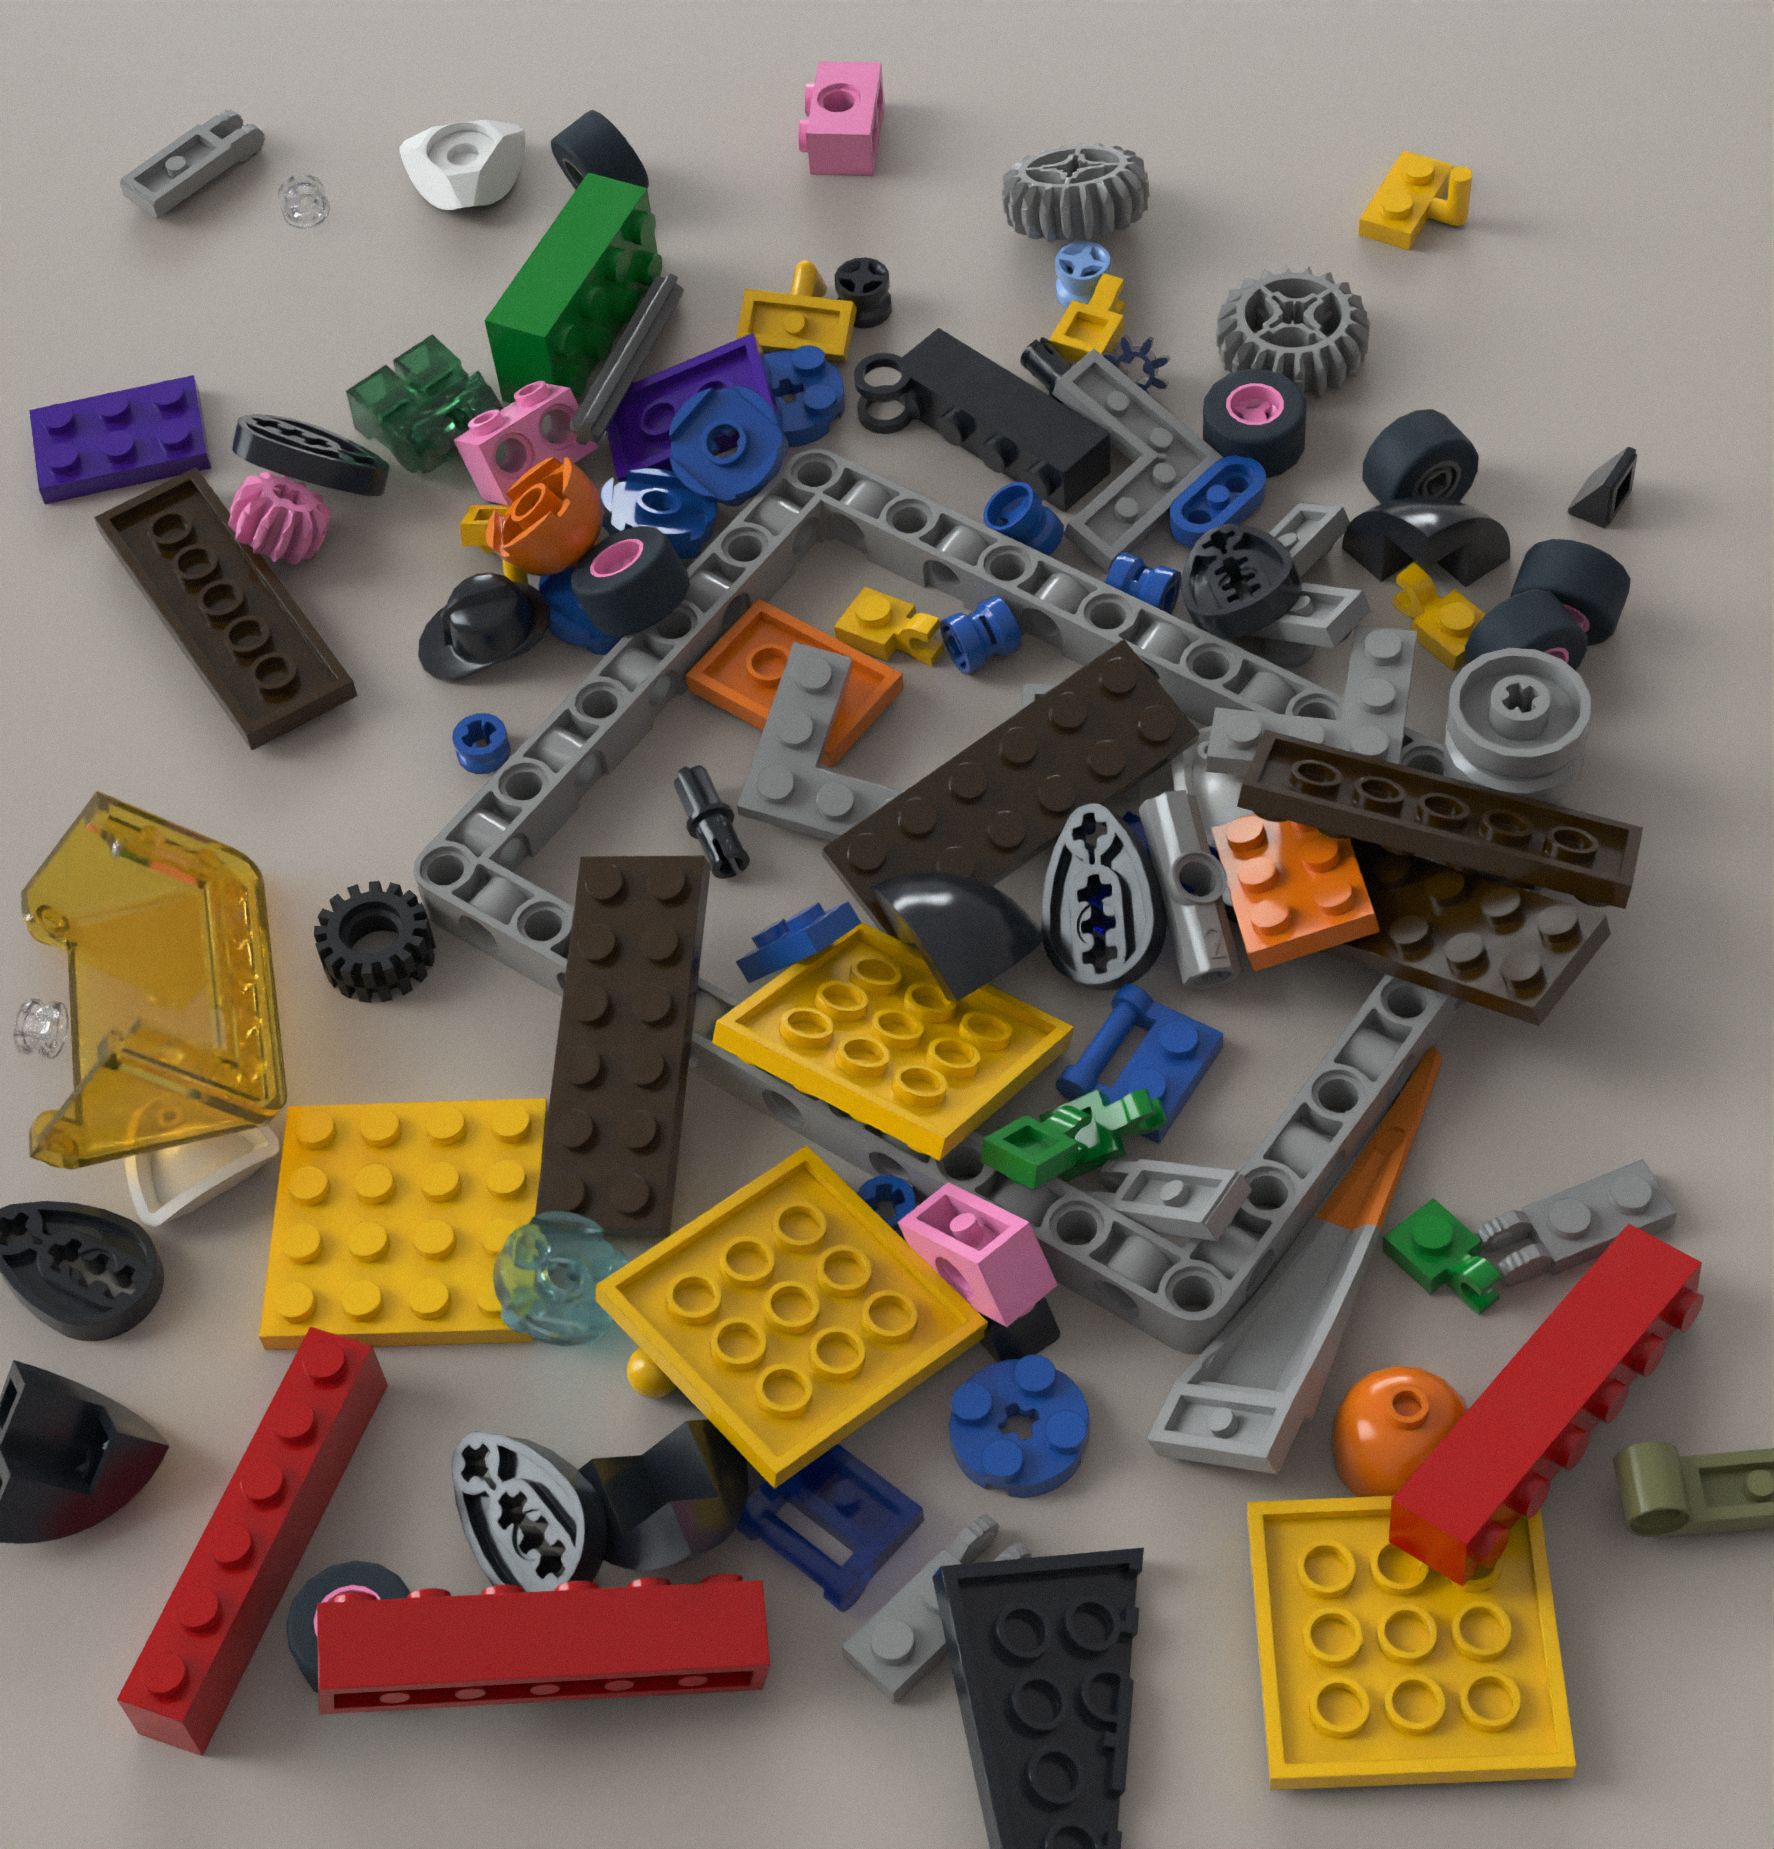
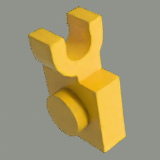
(1092, 324)
(1440, 622)
(885, 623)

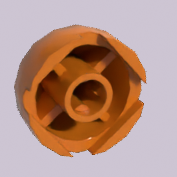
(550, 520)
(1391, 1427)

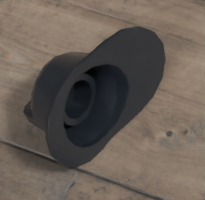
(482, 626)

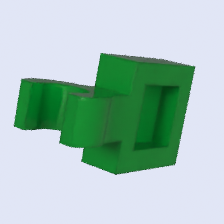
(1110, 1122)
(1035, 1150)
(1441, 1250)

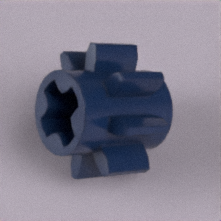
(1150, 366)

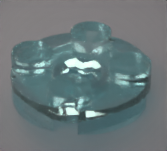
(533, 1301)

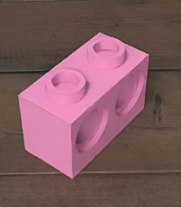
(522, 433)

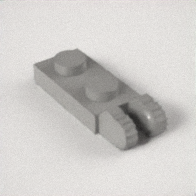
(191, 162)
(1174, 1196)
(1577, 1223)
(907, 1633)

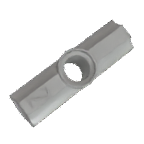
(1199, 922)

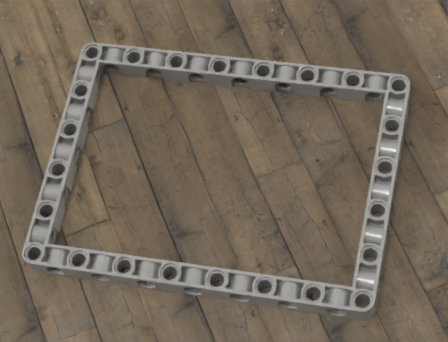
(820, 496)

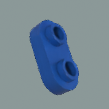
(1211, 498)

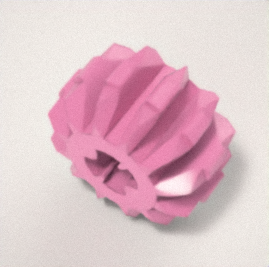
(279, 517)

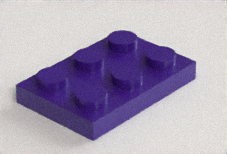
(643, 420)
(119, 439)

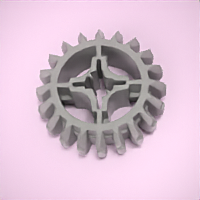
(1075, 192)
(1293, 323)

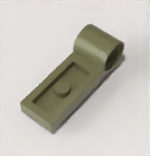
(1694, 1492)

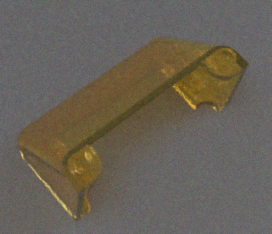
(163, 987)

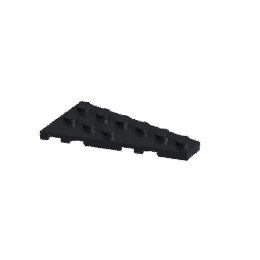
(1045, 1691)

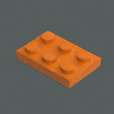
(750, 658)
(1292, 889)

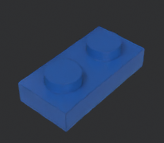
(796, 939)

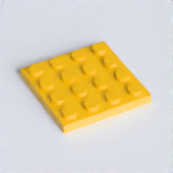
(887, 1046)
(399, 1219)
(790, 1314)
(1394, 1668)

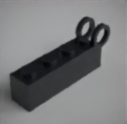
(990, 416)

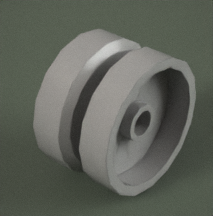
(1518, 724)

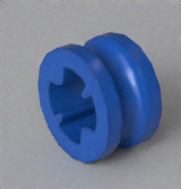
(480, 727)
(889, 1189)

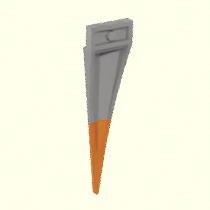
(1273, 1358)

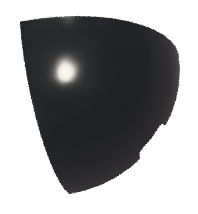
(1427, 532)
(959, 926)
(67, 1456)
(672, 1498)

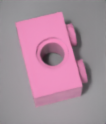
(843, 118)
(980, 1252)

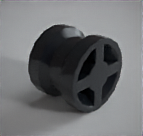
(867, 285)

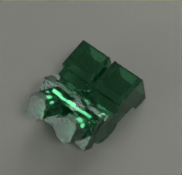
(420, 405)

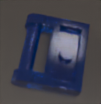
(849, 1505)

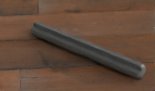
(626, 359)

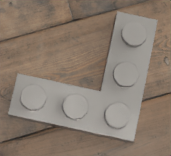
(1162, 450)
(1322, 613)
(1371, 712)
(785, 774)

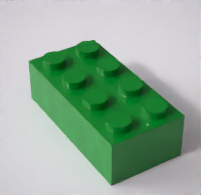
(575, 289)

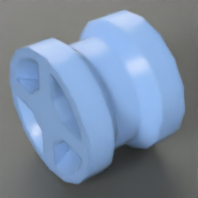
(1079, 271)

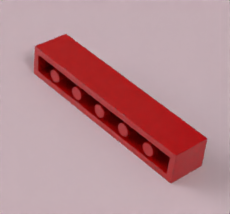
(1545, 1406)
(253, 1542)
(541, 1644)

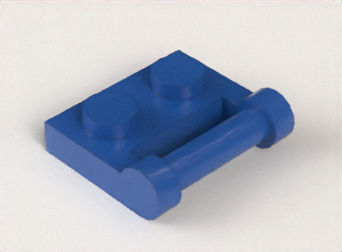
(1166, 1062)

